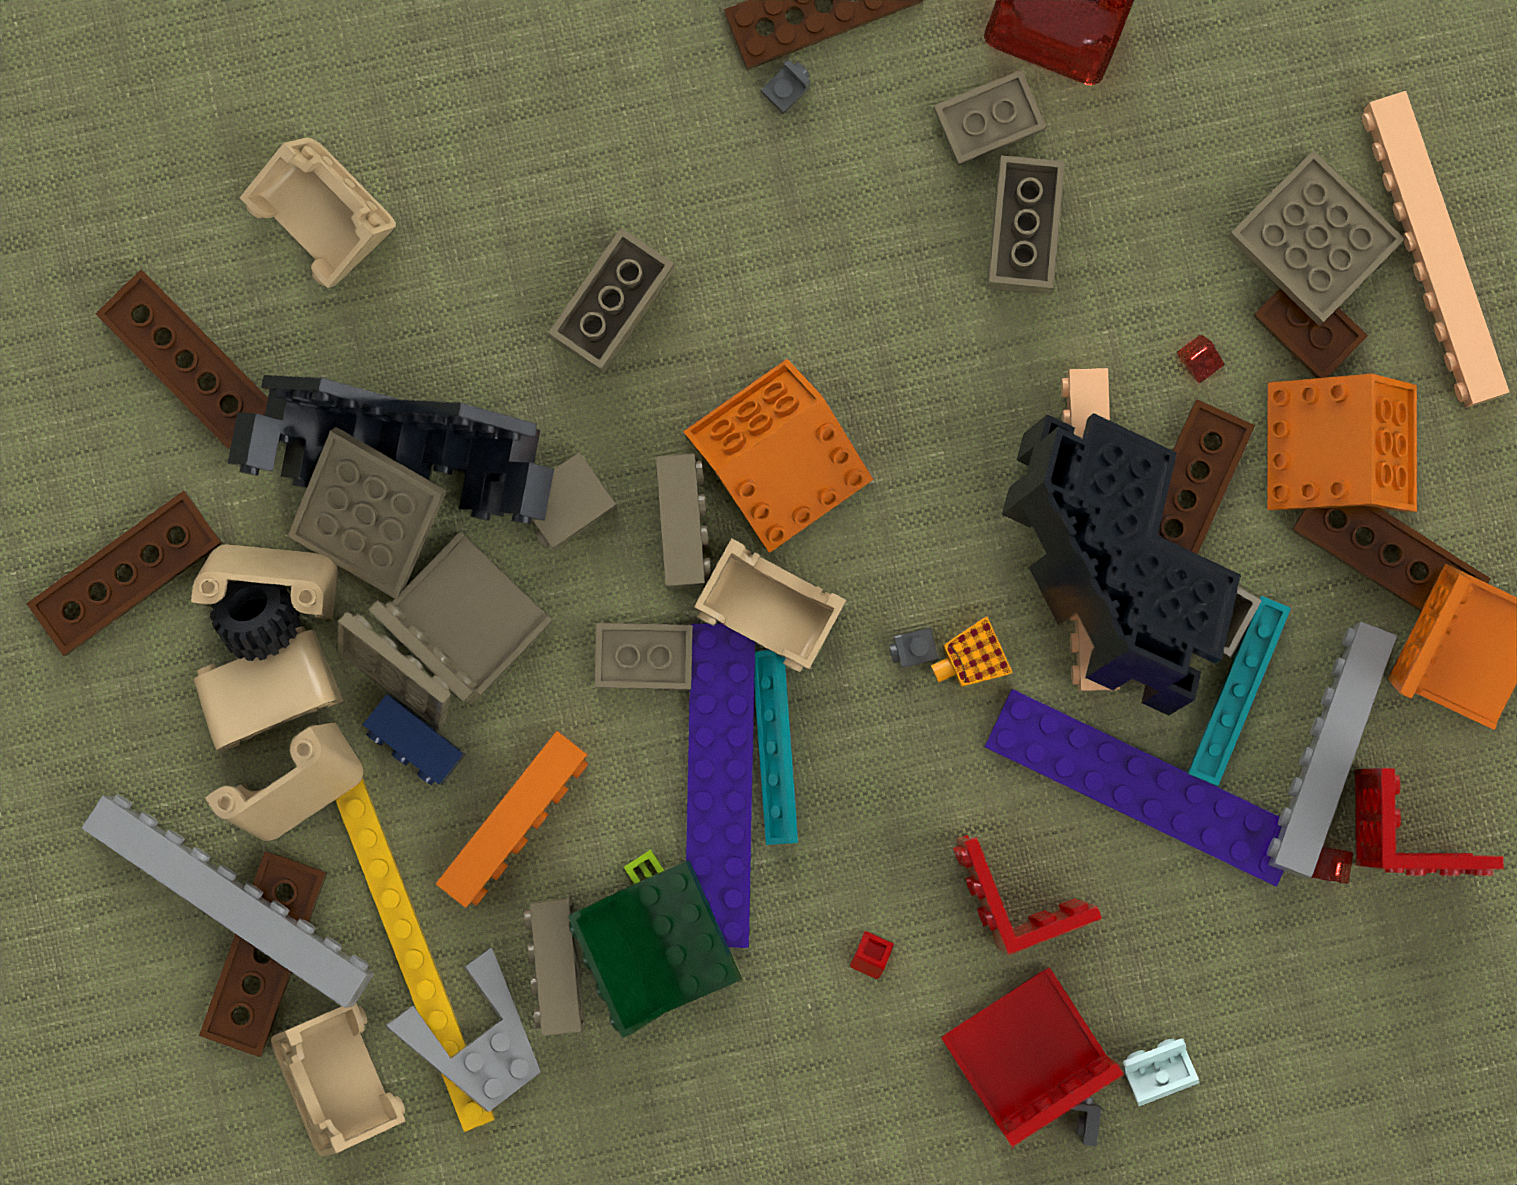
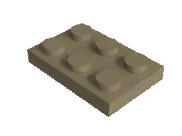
(989, 117)
(643, 656)

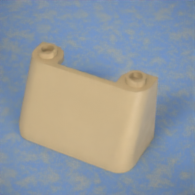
(319, 208)
(309, 574)
(769, 606)
(262, 694)
(322, 774)
(335, 1080)

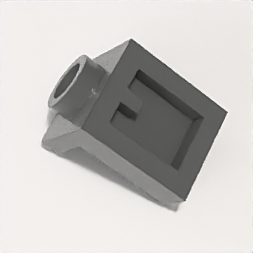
(787, 86)
(913, 648)
(1088, 1124)

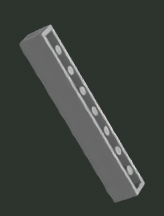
(1331, 750)

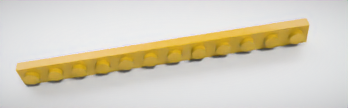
(406, 937)

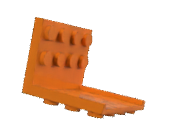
(1342, 443)
(780, 454)
(1462, 648)

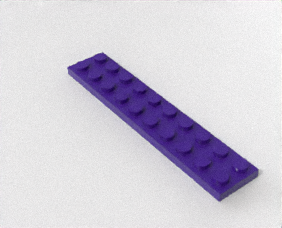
(721, 774)
(1136, 784)

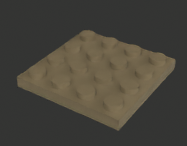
(1316, 238)
(366, 512)
(393, 671)

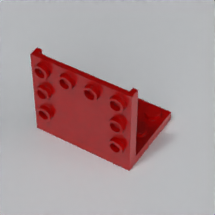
(1376, 833)
(1042, 924)
(1030, 1056)

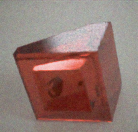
(1200, 358)
(1333, 865)

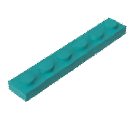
(1238, 691)
(775, 748)

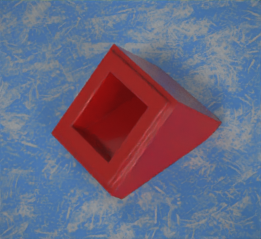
(871, 955)

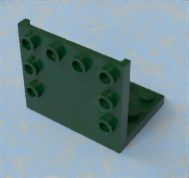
(653, 947)

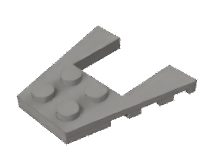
(492, 1063)

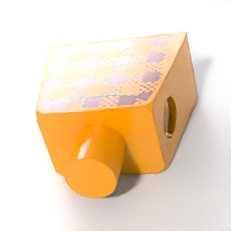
(973, 656)

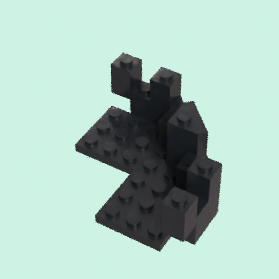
(450, 436)
(1135, 592)

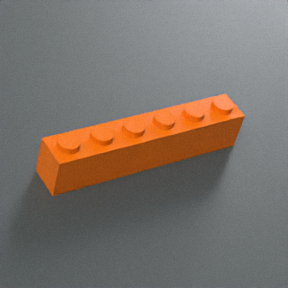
(512, 819)

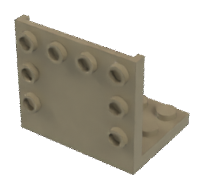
(463, 619)

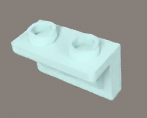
(1159, 1071)

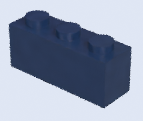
(413, 740)

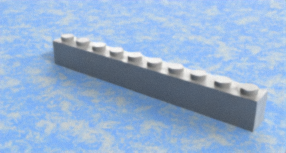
(228, 900)

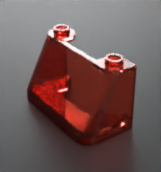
(1060, 35)

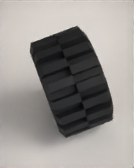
(265, 632)

